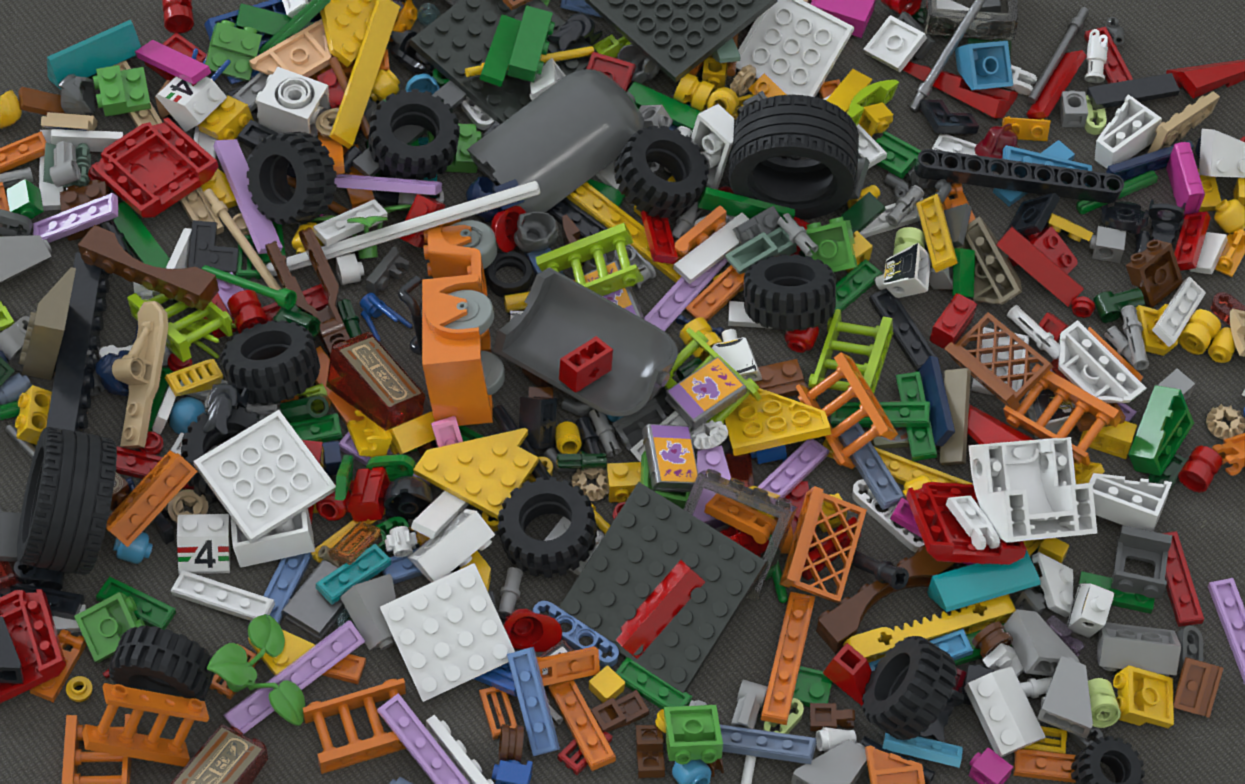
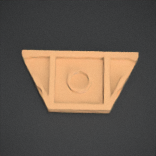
(301, 53)

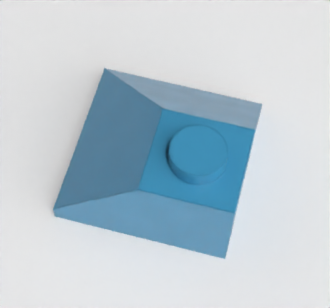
(985, 65)

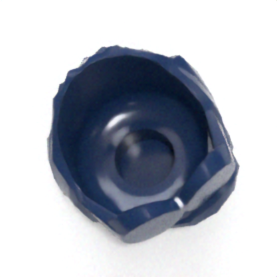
(479, 188)
(104, 369)

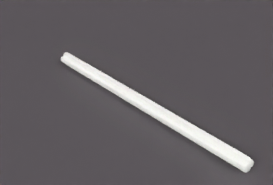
(416, 224)

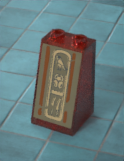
(373, 382)
(225, 759)

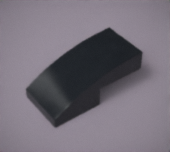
(163, 527)

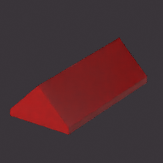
(659, 608)

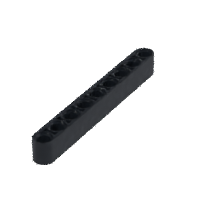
(1028, 171)

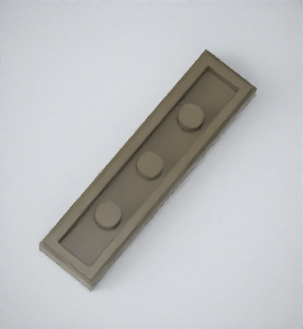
(958, 392)

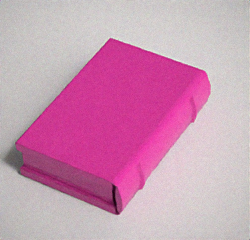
(1185, 178)

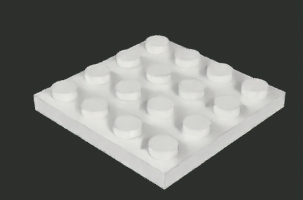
(794, 46)
(264, 476)
(448, 632)

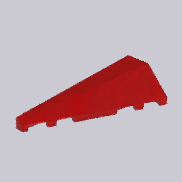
(1205, 78)
(991, 101)
(989, 430)

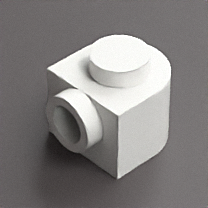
(349, 269)

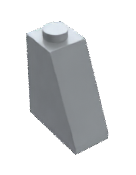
(21, 254)
(364, 605)
(1036, 643)
(1068, 698)
(836, 766)

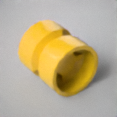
(694, 92)
(701, 325)
(1199, 331)

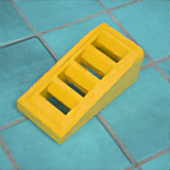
(206, 369)

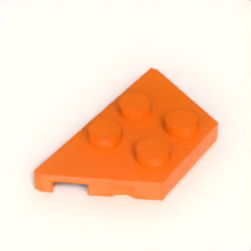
(892, 769)

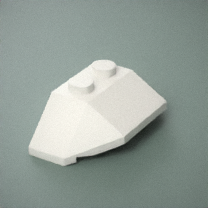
(1095, 368)

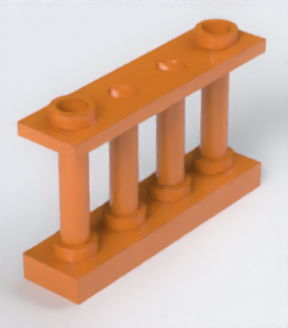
(1064, 391)
(869, 408)
(142, 746)
(357, 749)
(74, 756)

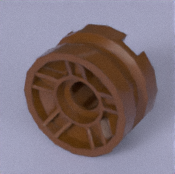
(991, 637)
(511, 743)

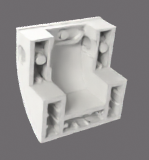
(1032, 489)

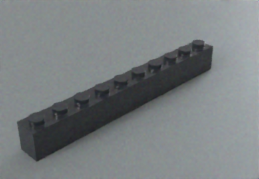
(79, 348)

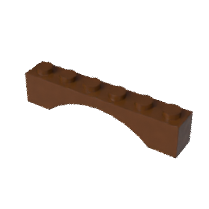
(188, 285)
(844, 621)

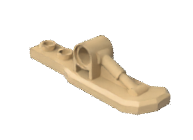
(142, 372)

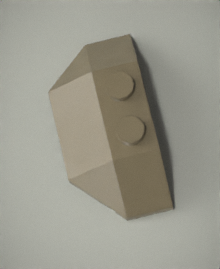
(993, 275)

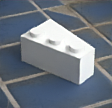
(1127, 133)
(1221, 155)
(1128, 501)

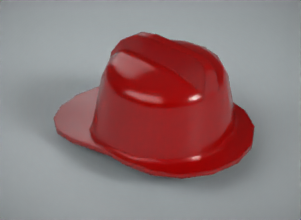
(504, 227)
(532, 630)

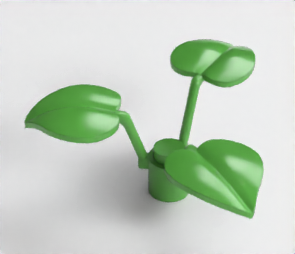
(370, 252)
(232, 666)

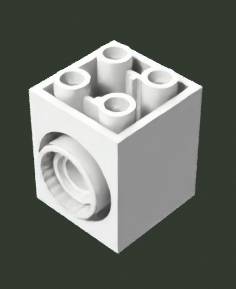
(291, 102)

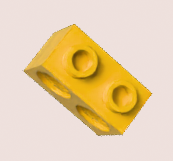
(33, 414)

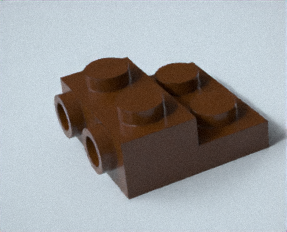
(77, 196)
(1155, 271)

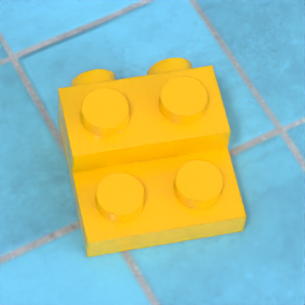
(1144, 697)

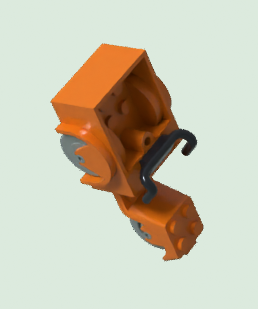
(456, 321)

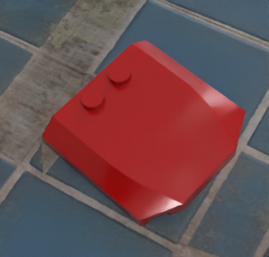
(155, 167)
(943, 533)
(34, 640)

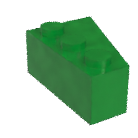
(531, 44)
(1160, 430)

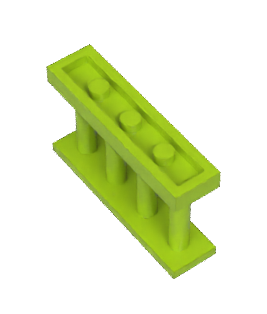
(594, 247)
(700, 340)
(178, 342)
(875, 352)

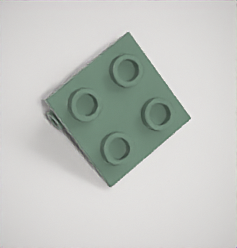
(83, 161)

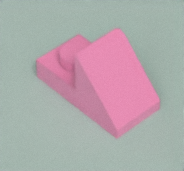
(446, 432)

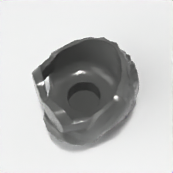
(645, 68)
(75, 99)
(537, 231)

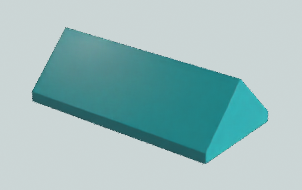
(94, 53)
(981, 583)

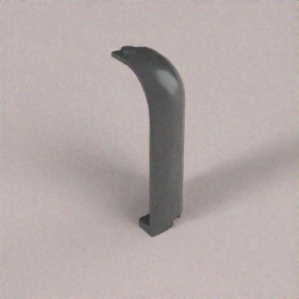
(560, 137)
(567, 315)

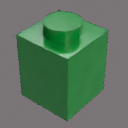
(25, 199)

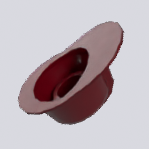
(996, 140)

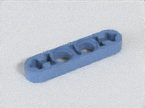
(578, 631)

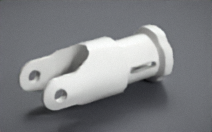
(1096, 57)

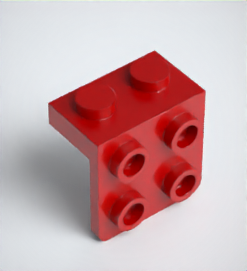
(1053, 247)

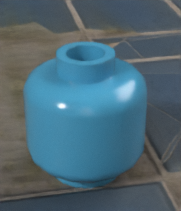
(137, 550)
(692, 773)

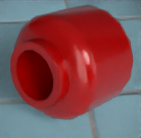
(801, 340)
(331, 508)

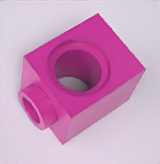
(989, 768)

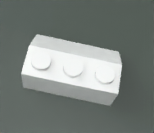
(714, 136)
(284, 541)
(452, 545)
(1004, 711)

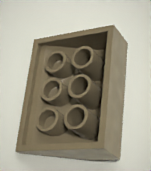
(47, 329)

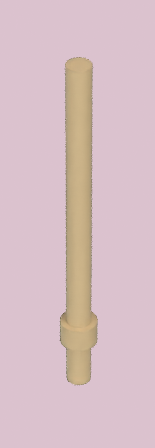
(221, 210)

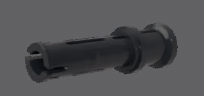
(883, 571)

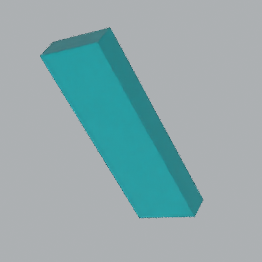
(365, 567)

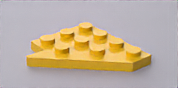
(346, 26)
(773, 423)
(480, 469)

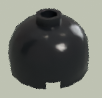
(409, 497)

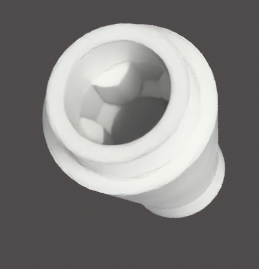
(830, 738)

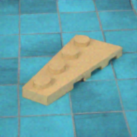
(1181, 123)

